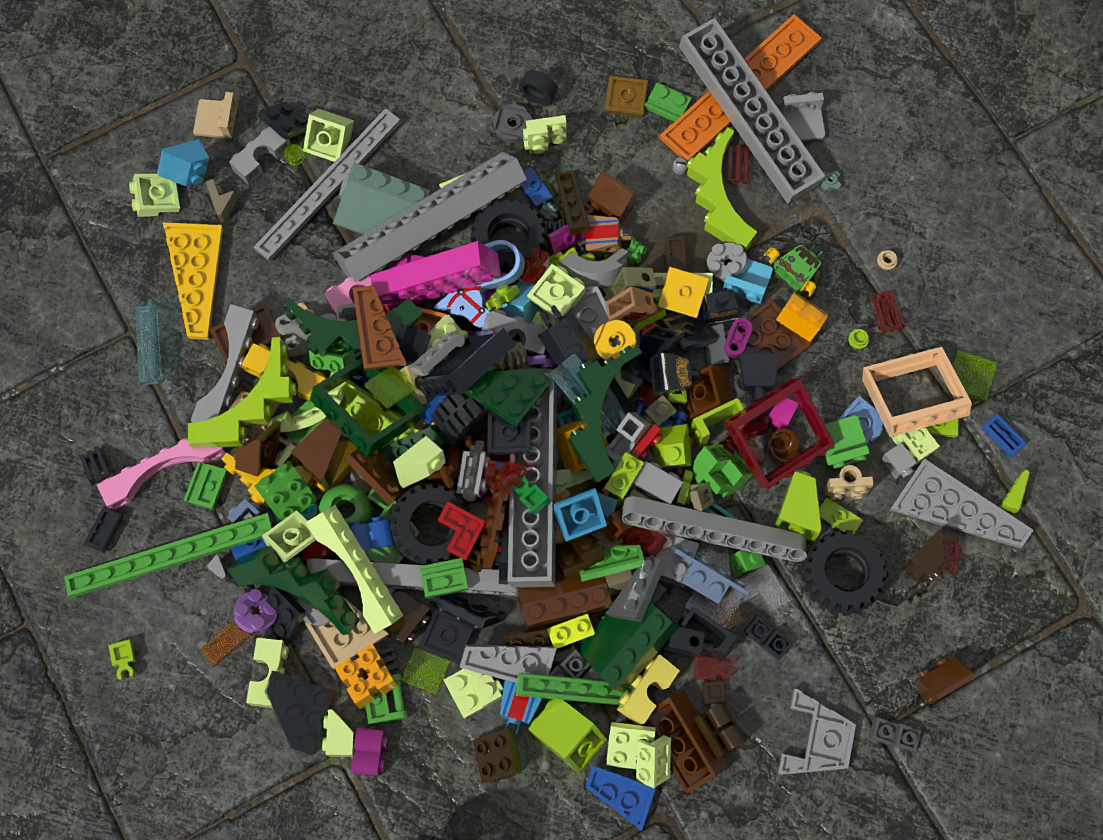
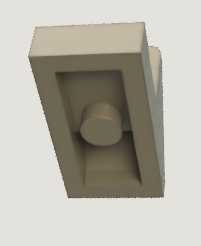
(222, 202)

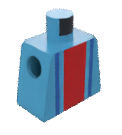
(517, 708)

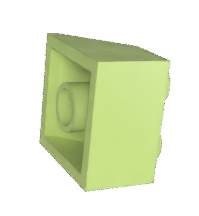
(327, 134)
(289, 536)

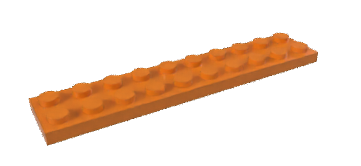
(768, 63)

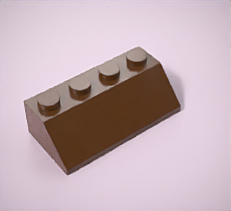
(690, 752)

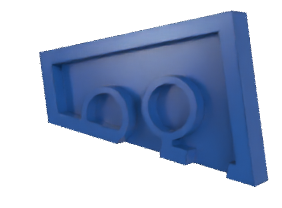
(622, 793)

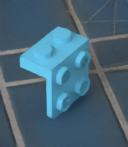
(750, 284)

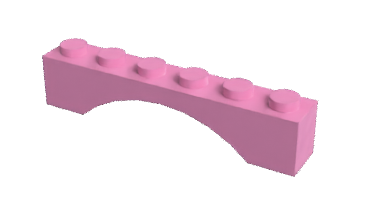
(122, 488)

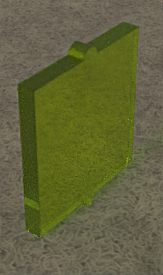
(390, 387)
(425, 671)

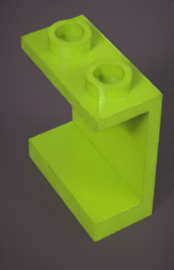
(699, 424)
(623, 478)

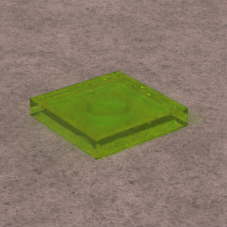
(974, 374)

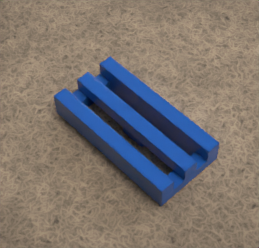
(1003, 435)

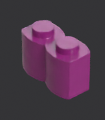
(368, 752)

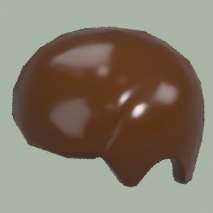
(783, 444)

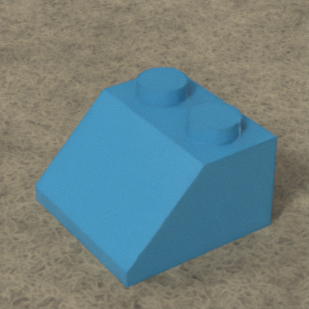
(184, 163)
(579, 515)

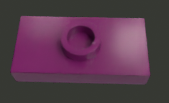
(561, 239)

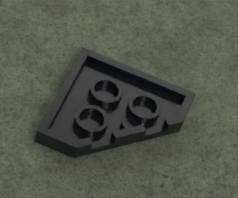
(298, 709)

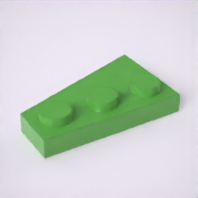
(617, 560)

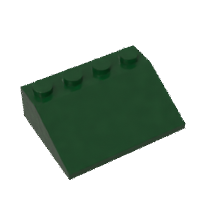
(626, 647)

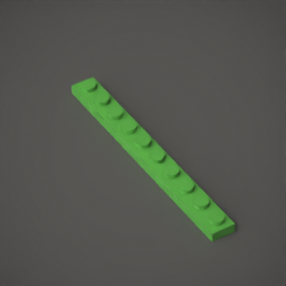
(167, 555)

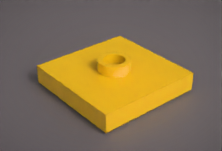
(683, 292)

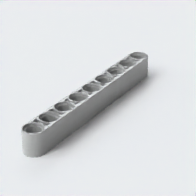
(714, 529)

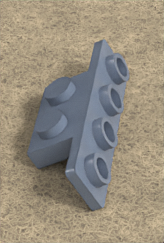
(705, 580)

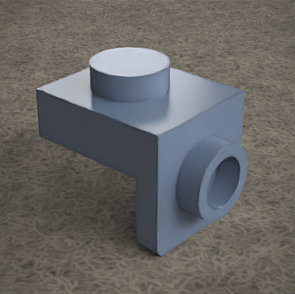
(238, 512)

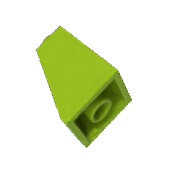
(800, 507)
(567, 734)

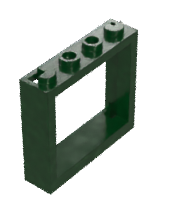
(348, 426)

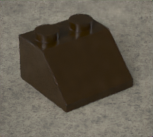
(927, 561)

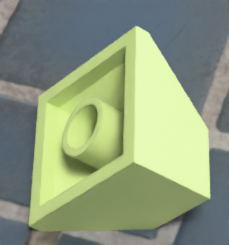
(419, 462)

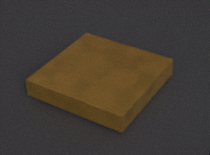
(626, 96)

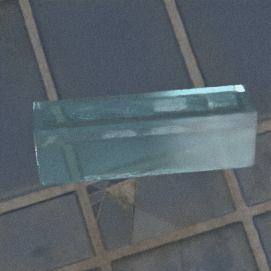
(148, 344)
(569, 382)

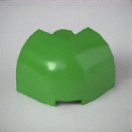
(721, 469)

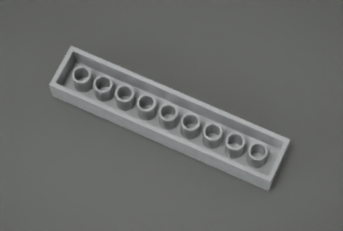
(751, 110)
(429, 216)
(530, 535)

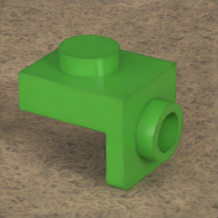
(745, 562)

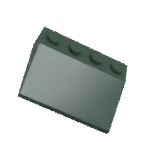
(373, 199)

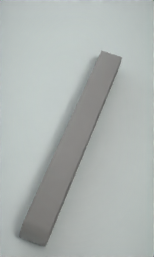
(409, 576)

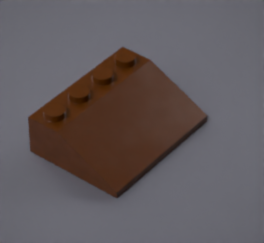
(564, 601)

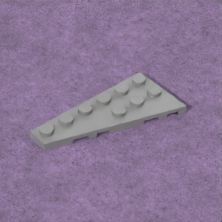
(949, 503)

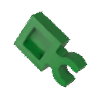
(532, 496)

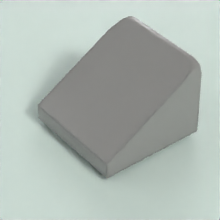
(217, 567)

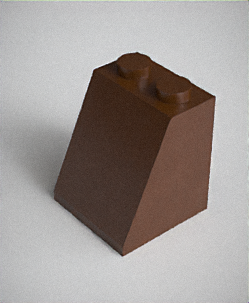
(322, 452)

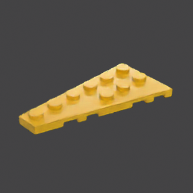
(195, 266)

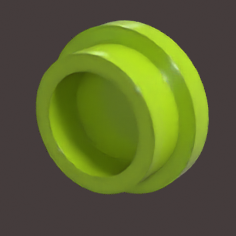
(858, 339)

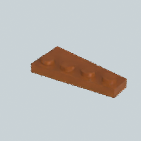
(375, 333)

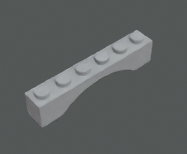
(239, 327)

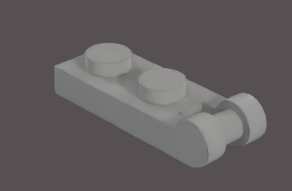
(437, 353)

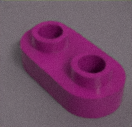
(736, 338)

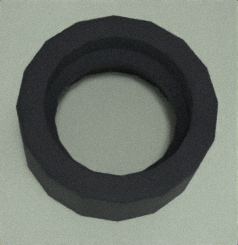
(538, 87)

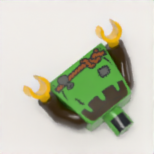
(798, 266)

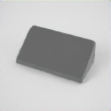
(715, 352)

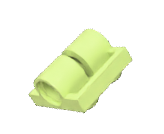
(623, 743)

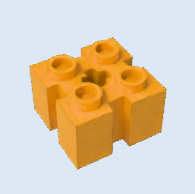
(363, 689)

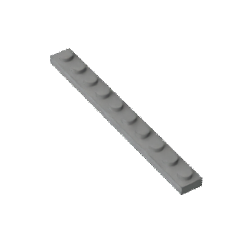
(326, 185)

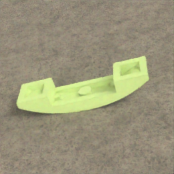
(306, 418)

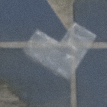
(766, 584)

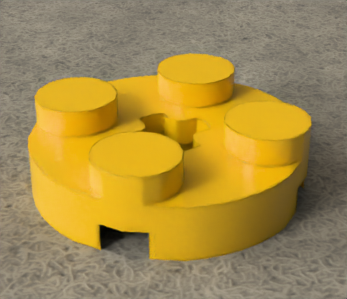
(611, 330)

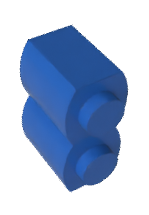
(372, 534)

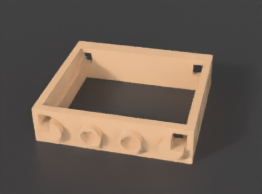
(924, 417)

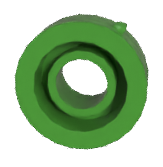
(352, 494)

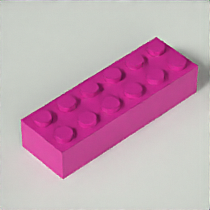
(437, 274)

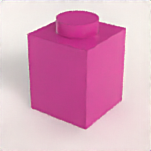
(782, 413)

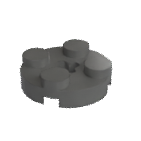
(505, 116)

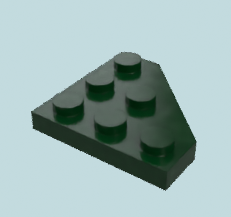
(510, 392)

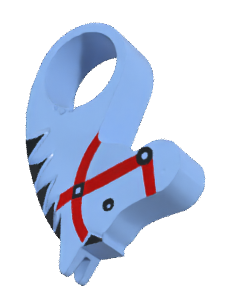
(472, 301)

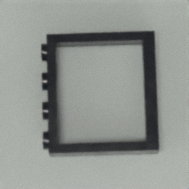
(466, 363)

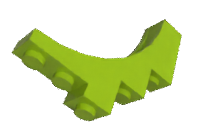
(722, 219)
(228, 427)

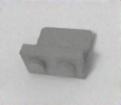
(805, 115)
(480, 486)

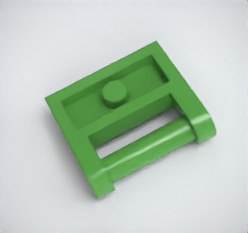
(379, 711)

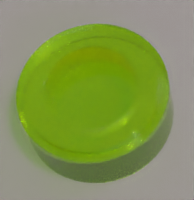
(294, 154)

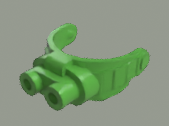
(634, 251)

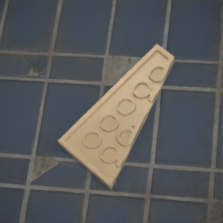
(340, 647)

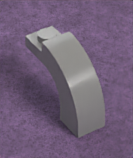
(595, 272)

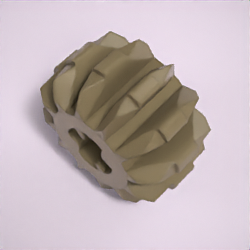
(513, 358)

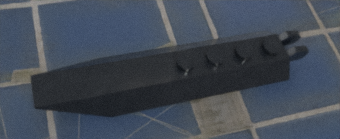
(569, 338)

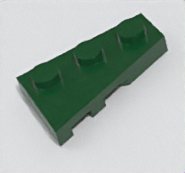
(397, 448)

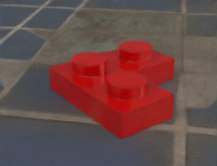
(466, 528)

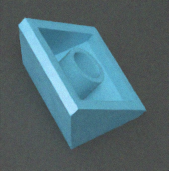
(521, 305)

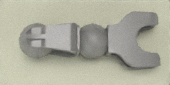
(299, 340)

